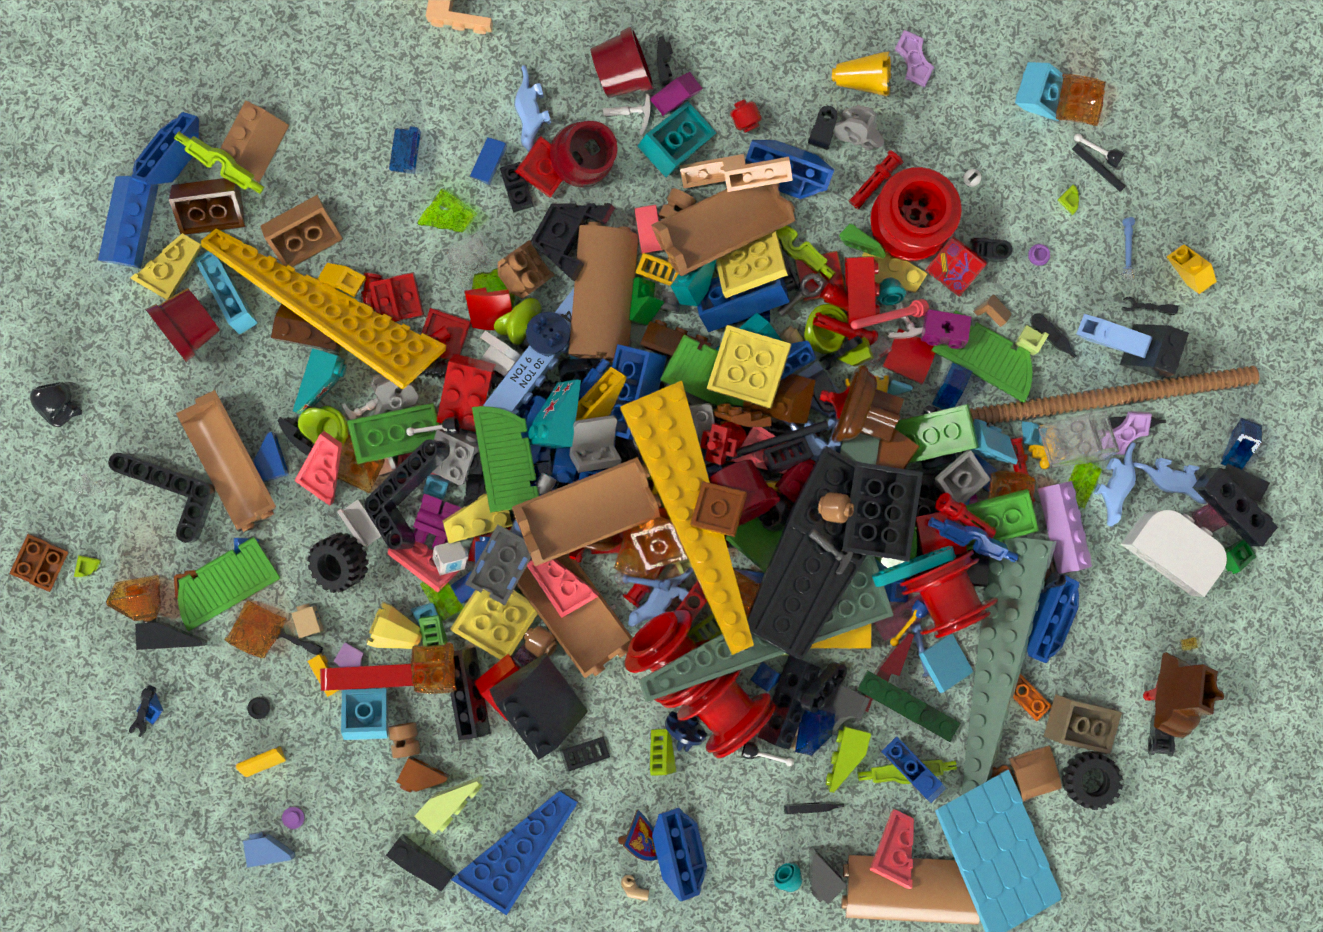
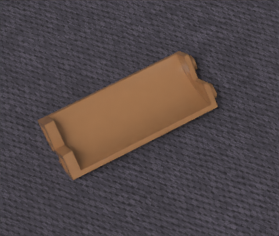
(721, 225)
(603, 291)
(226, 461)
(586, 511)
(587, 634)
(935, 895)

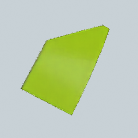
(858, 355)

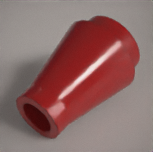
(835, 296)

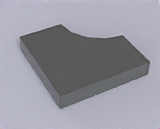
(845, 705)

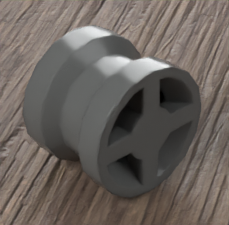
(670, 302)

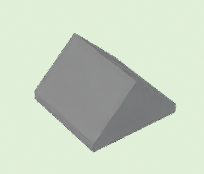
(962, 477)

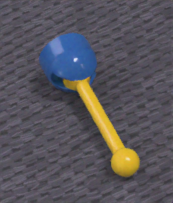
(919, 611)

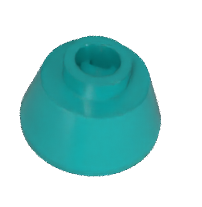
(891, 291)
(788, 877)

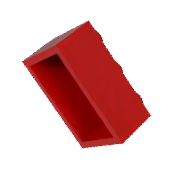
(861, 287)
(465, 386)

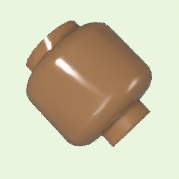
(835, 507)
(540, 641)

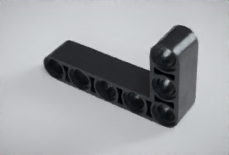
(171, 484)
(383, 501)

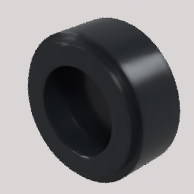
(258, 707)

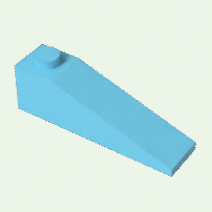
(226, 293)

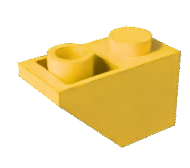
(1192, 268)

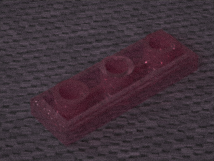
(893, 625)

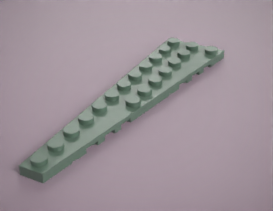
(857, 607)
(1002, 649)

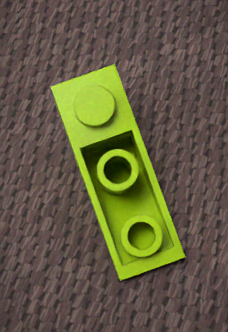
(850, 752)

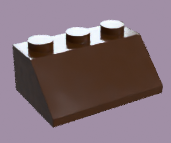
(207, 206)
(293, 329)
(666, 340)
(791, 400)

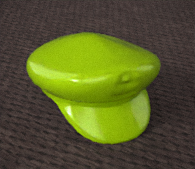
(515, 322)
(820, 338)
(326, 418)

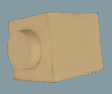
(307, 620)

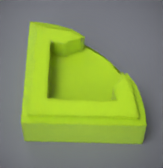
(1070, 199)
(86, 566)

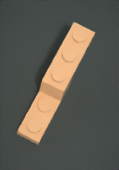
(440, 14)
(736, 172)

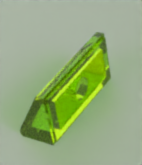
(1084, 479)
(444, 601)

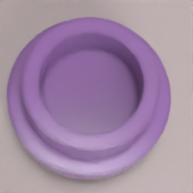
(1039, 254)
(293, 817)

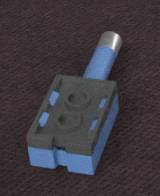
(504, 556)

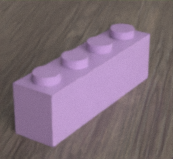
(1065, 527)

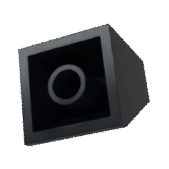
(1162, 353)

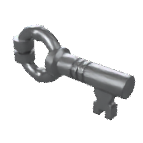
(803, 292)

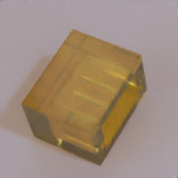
(1189, 643)

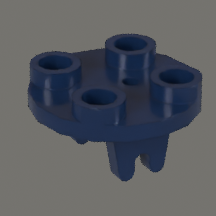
(555, 340)
(687, 732)

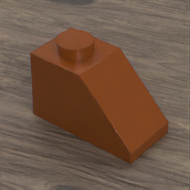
(419, 775)

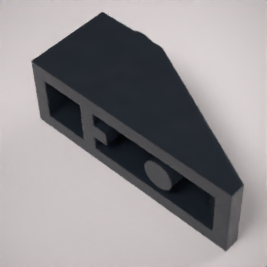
(163, 635)
(419, 863)

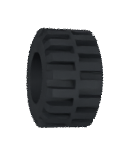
(326, 569)
(1108, 789)

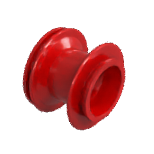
(891, 220)
(949, 595)
(660, 643)
(728, 714)

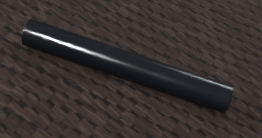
(1097, 166)

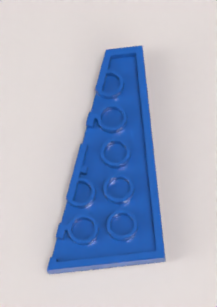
(510, 862)

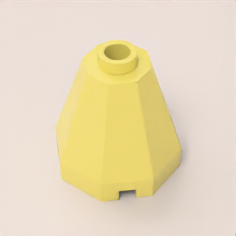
(393, 629)

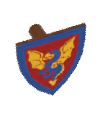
(639, 838)

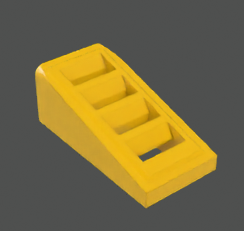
(642, 266)

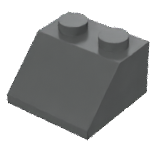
(823, 878)

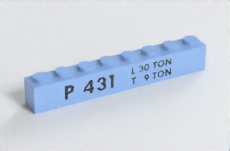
(528, 371)

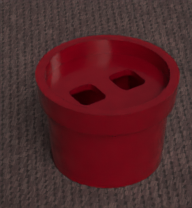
(621, 64)
(573, 139)
(184, 323)
(747, 478)

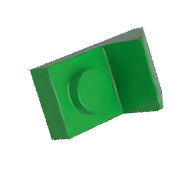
(643, 303)
(1238, 556)

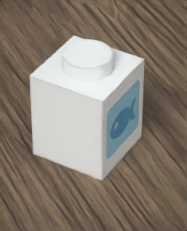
(450, 557)

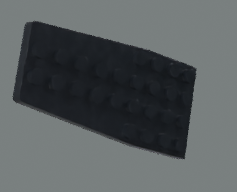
(802, 576)

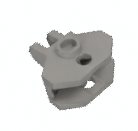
(859, 129)
(392, 396)

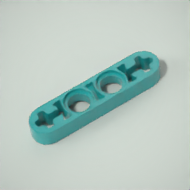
(914, 566)

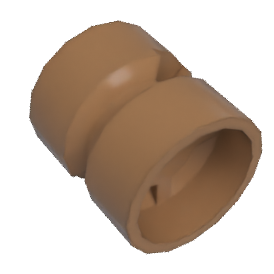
(678, 200)
(402, 732)

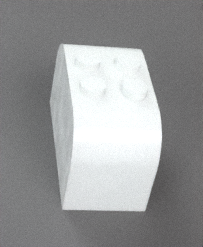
(1178, 550)

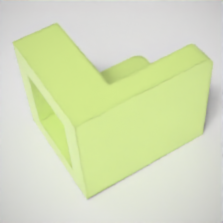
(1031, 340)

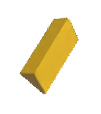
(261, 762)

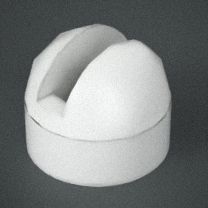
(975, 181)

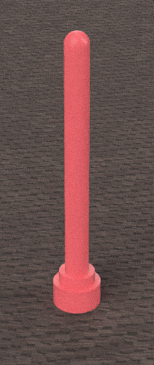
(917, 309)

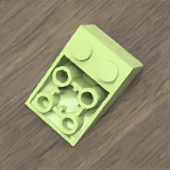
(439, 808)

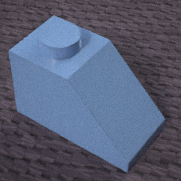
(265, 850)

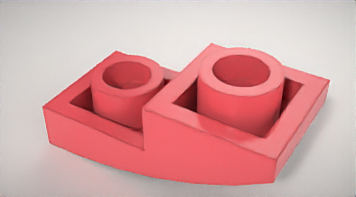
(645, 218)

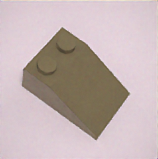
(1082, 724)

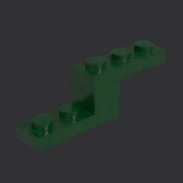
(908, 706)

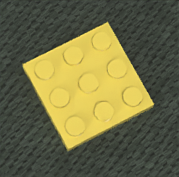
(751, 265)
(749, 366)
(494, 625)

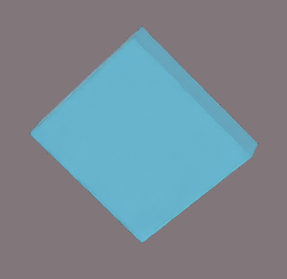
(946, 663)

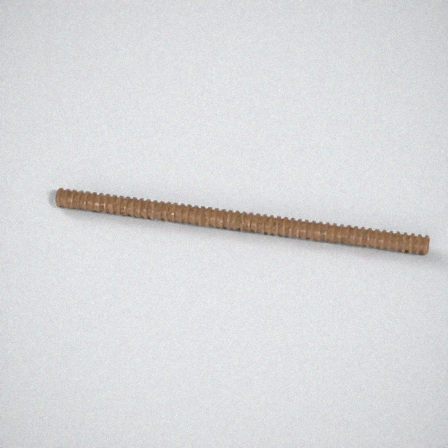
(1119, 395)

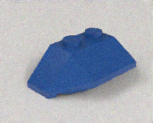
(164, 155)
(808, 170)
(1053, 620)
(679, 853)

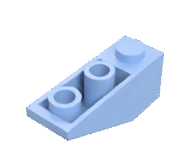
(1114, 336)

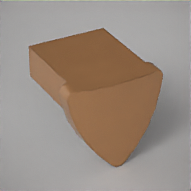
(994, 309)

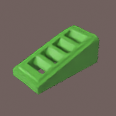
(858, 240)
(439, 629)

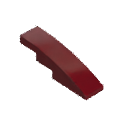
(893, 661)

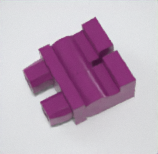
(431, 520)

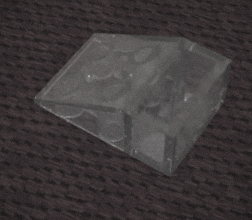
(1079, 439)

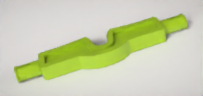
(208, 156)
(804, 252)
(891, 773)

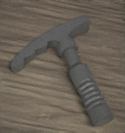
(829, 547)

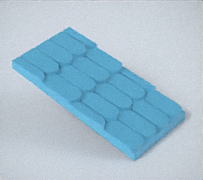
(998, 854)

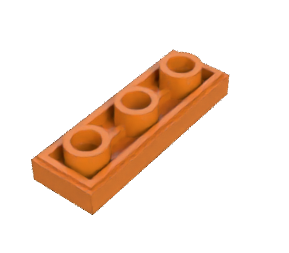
(1031, 699)

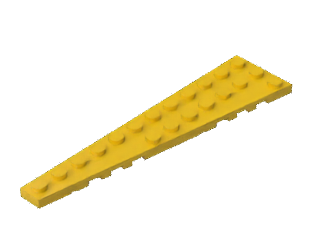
(371, 337)
(673, 457)

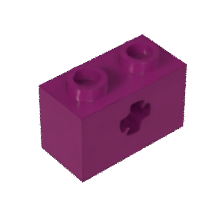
(957, 329)

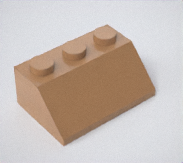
(254, 139)
(301, 232)

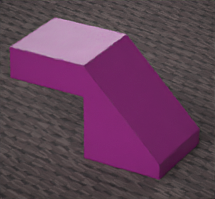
(676, 93)

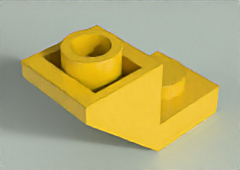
(342, 278)

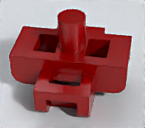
(719, 446)

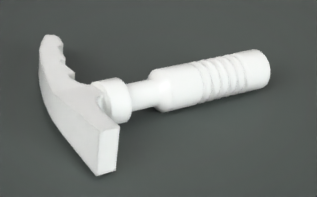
(626, 110)
(912, 331)
(358, 412)

